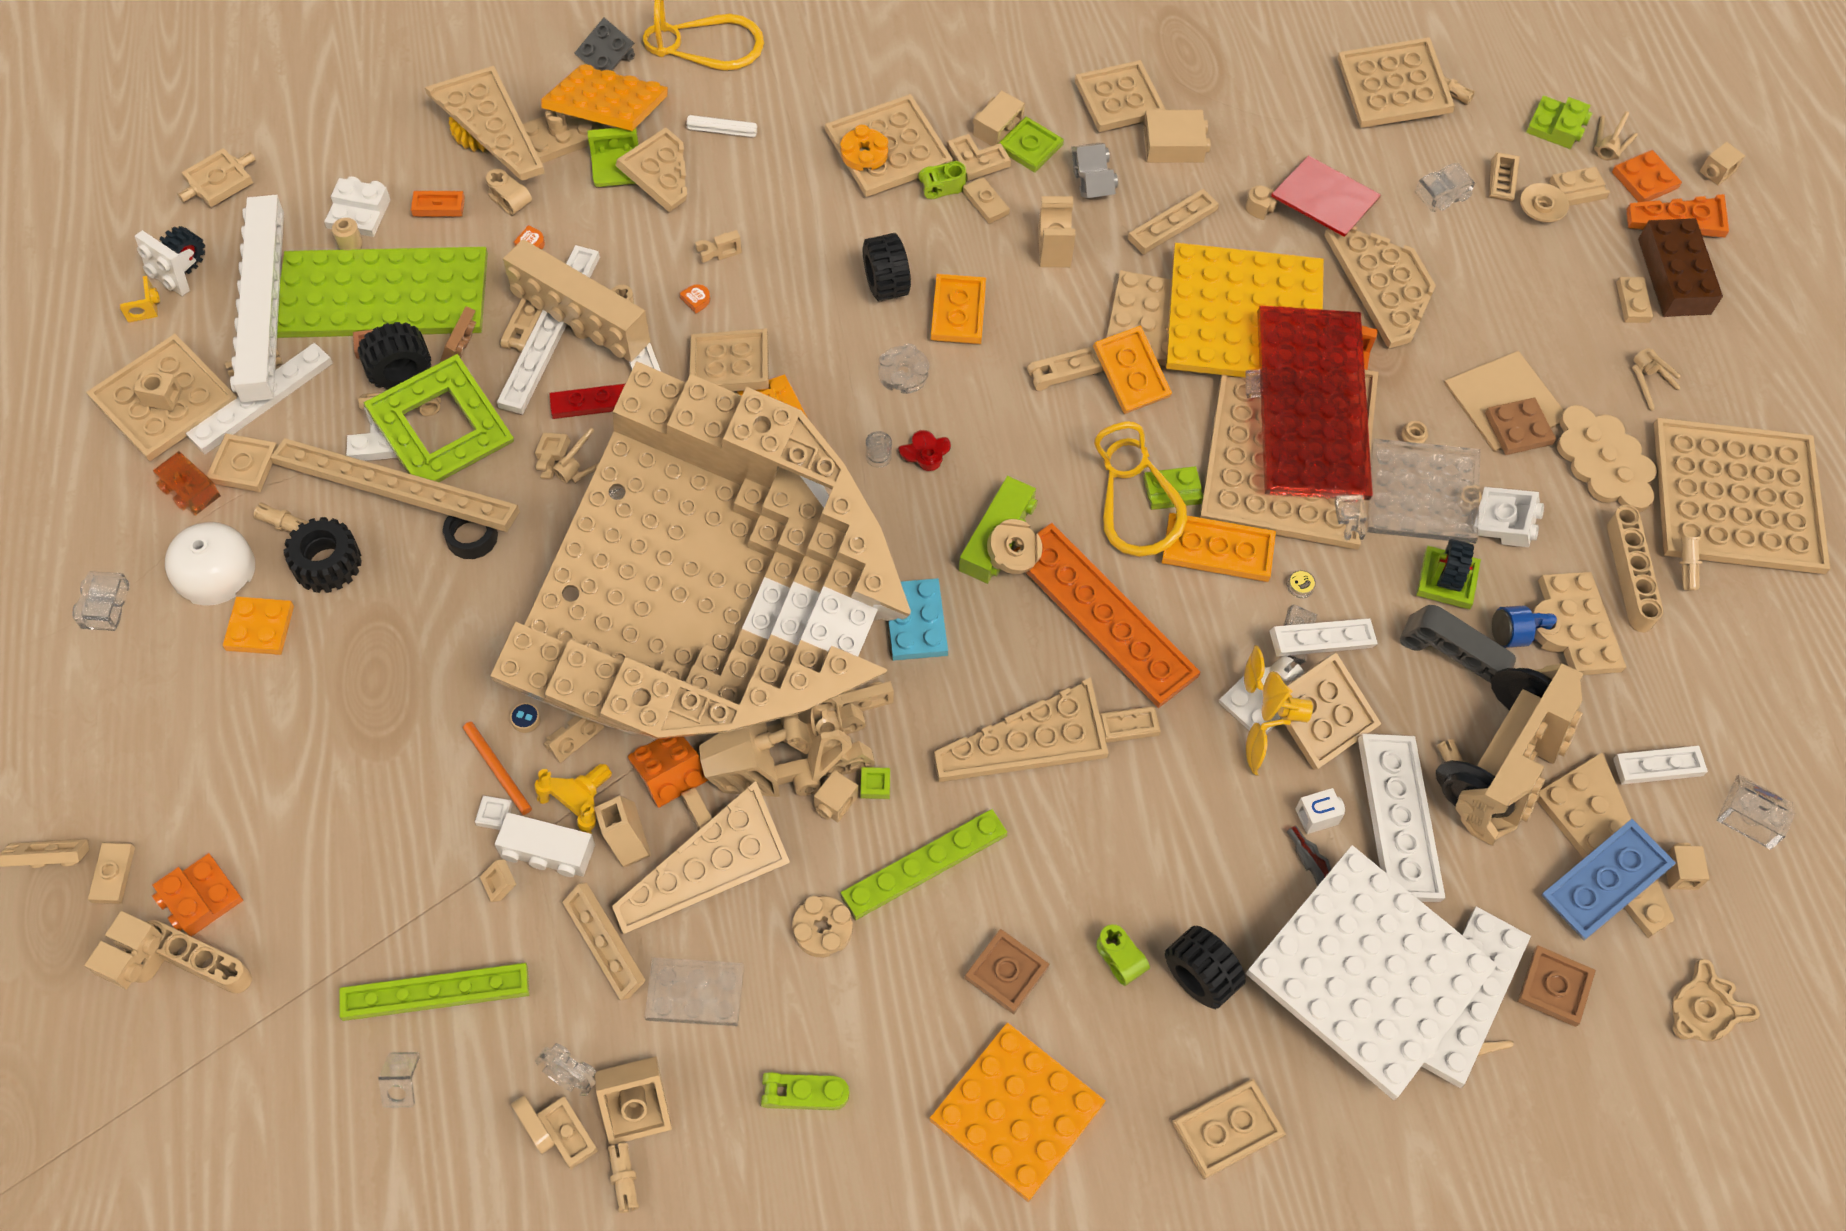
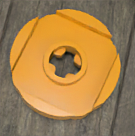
(864, 137)

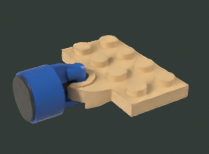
(1565, 622)

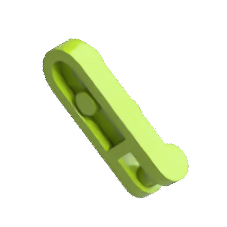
(804, 1092)

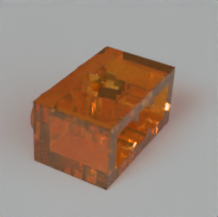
(186, 483)

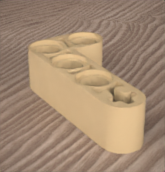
(193, 960)

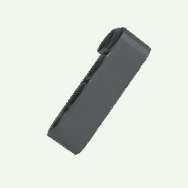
(1457, 640)

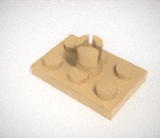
(558, 134)

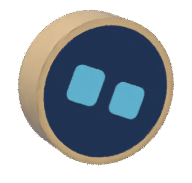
(525, 717)

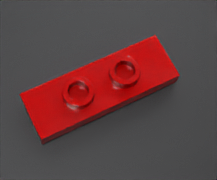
(585, 401)

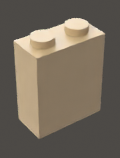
(1175, 136)

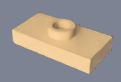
(986, 200)
(1130, 724)
(111, 873)

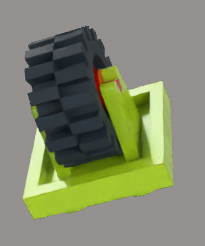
(1450, 574)

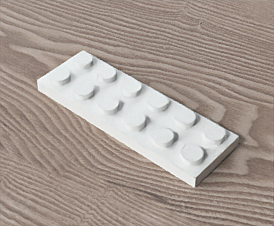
(1401, 814)
(1461, 1044)

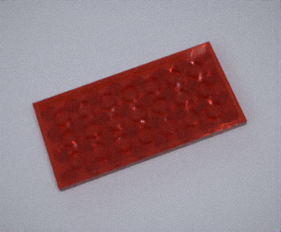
(1313, 403)

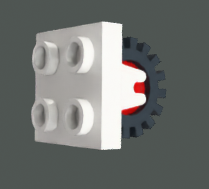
(171, 257)

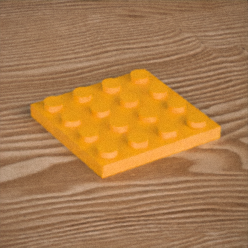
(605, 97)
(1017, 1111)

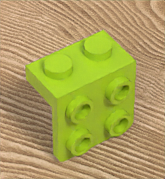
(605, 149)

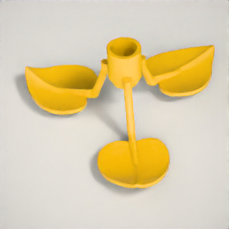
(1275, 699)

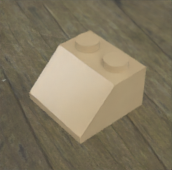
(632, 1101)

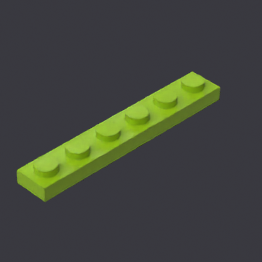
(923, 864)
(433, 991)

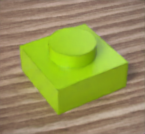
(875, 783)

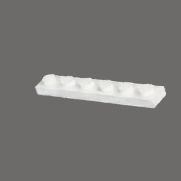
(239, 414)

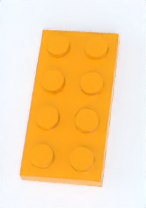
(1222, 548)

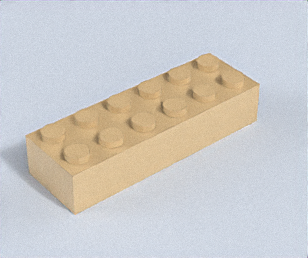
(577, 300)

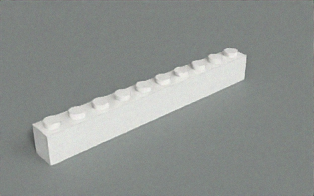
(258, 299)

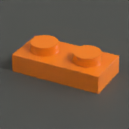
(437, 203)

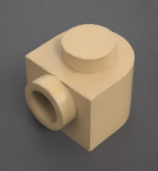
(1260, 202)

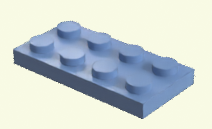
(1608, 879)

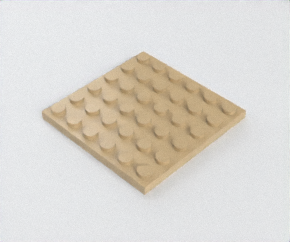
(1742, 493)

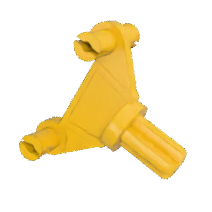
(574, 793)

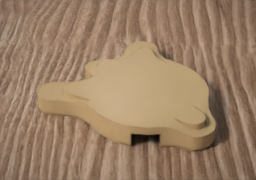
(1706, 1006)

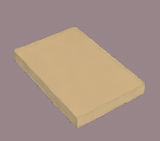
(1228, 1128)

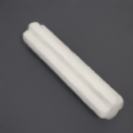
(722, 126)

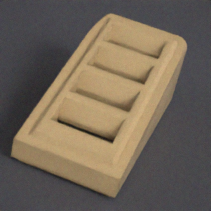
(1506, 161)

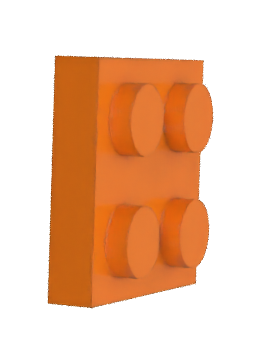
(1646, 176)

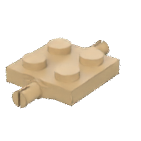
(217, 177)

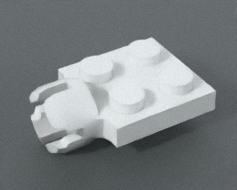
(1248, 706)

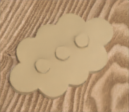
(1606, 458)

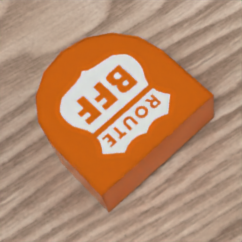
(533, 236)
(696, 297)

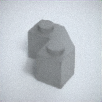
(1091, 167)

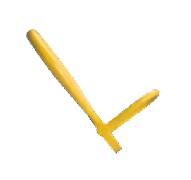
(661, 25)
(1108, 516)

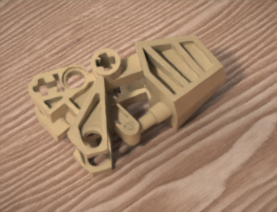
(743, 755)

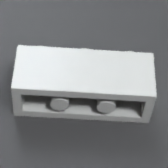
(544, 845)

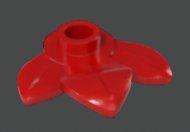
(925, 450)

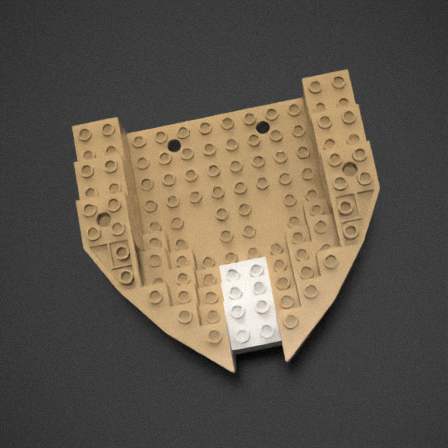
(718, 577)

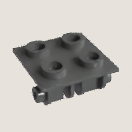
(605, 47)

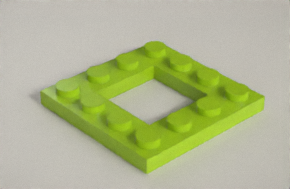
(449, 375)

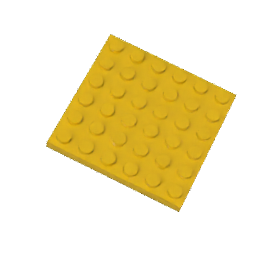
(1218, 302)

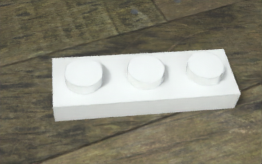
(1660, 765)

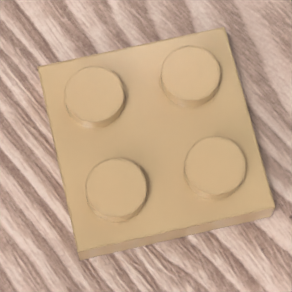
(242, 462)

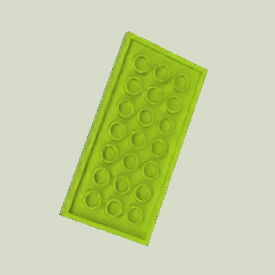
(364, 288)

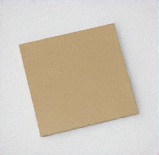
(1500, 383)

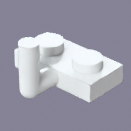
(369, 445)

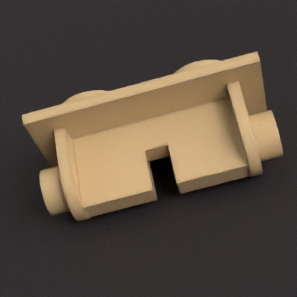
(567, 741)

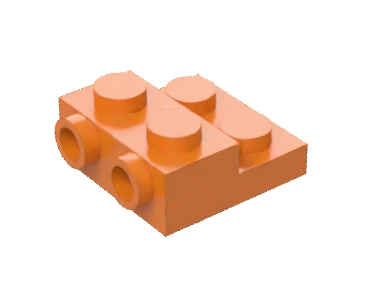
(196, 895)

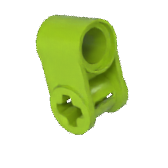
(945, 179)
(1123, 958)

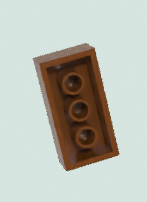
(1680, 267)

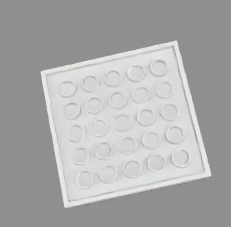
(1372, 971)

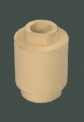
(347, 234)

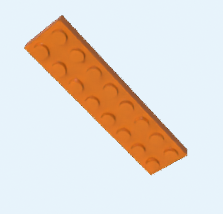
(1110, 619)

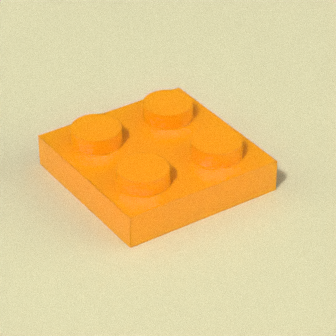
(258, 625)

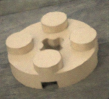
(1004, 557)
(830, 941)

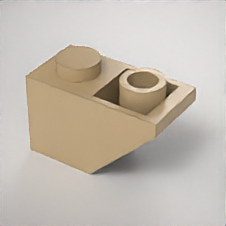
(623, 830)

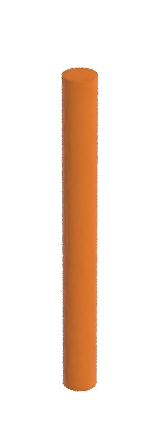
(497, 768)

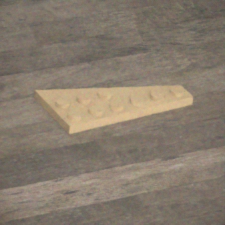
(486, 112)
(1039, 736)
(1588, 812)
(721, 855)

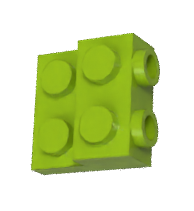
(1560, 121)

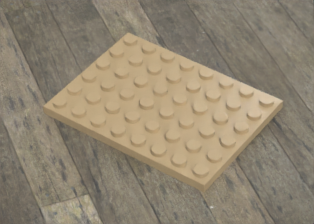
(1236, 474)

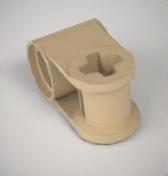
(507, 191)

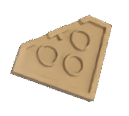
(658, 168)

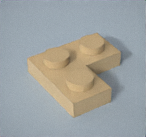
(978, 161)

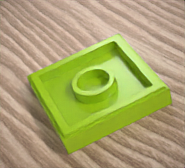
(1031, 144)

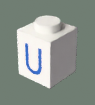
(1320, 811)

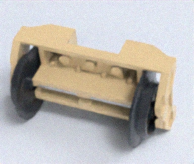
(1507, 778)

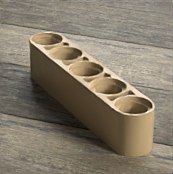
(1634, 568)

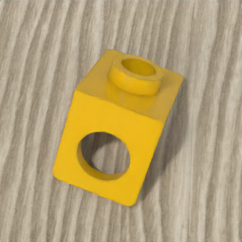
(149, 304)

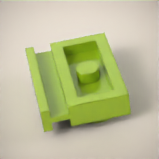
(1182, 479)

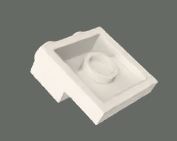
(360, 202)
(1510, 515)

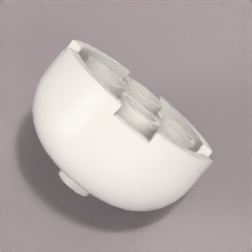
(209, 563)

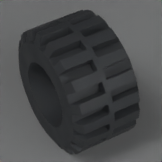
(886, 267)
(393, 354)
(318, 537)
(1205, 967)

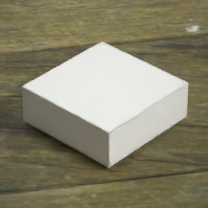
(492, 812)

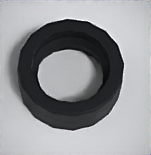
(468, 550)

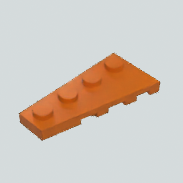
(1710, 213)

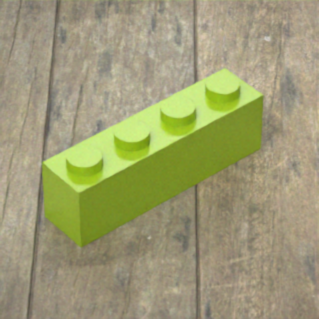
(1011, 502)

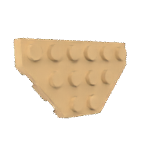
(1387, 280)

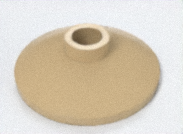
(1544, 202)

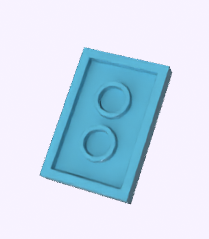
(924, 629)

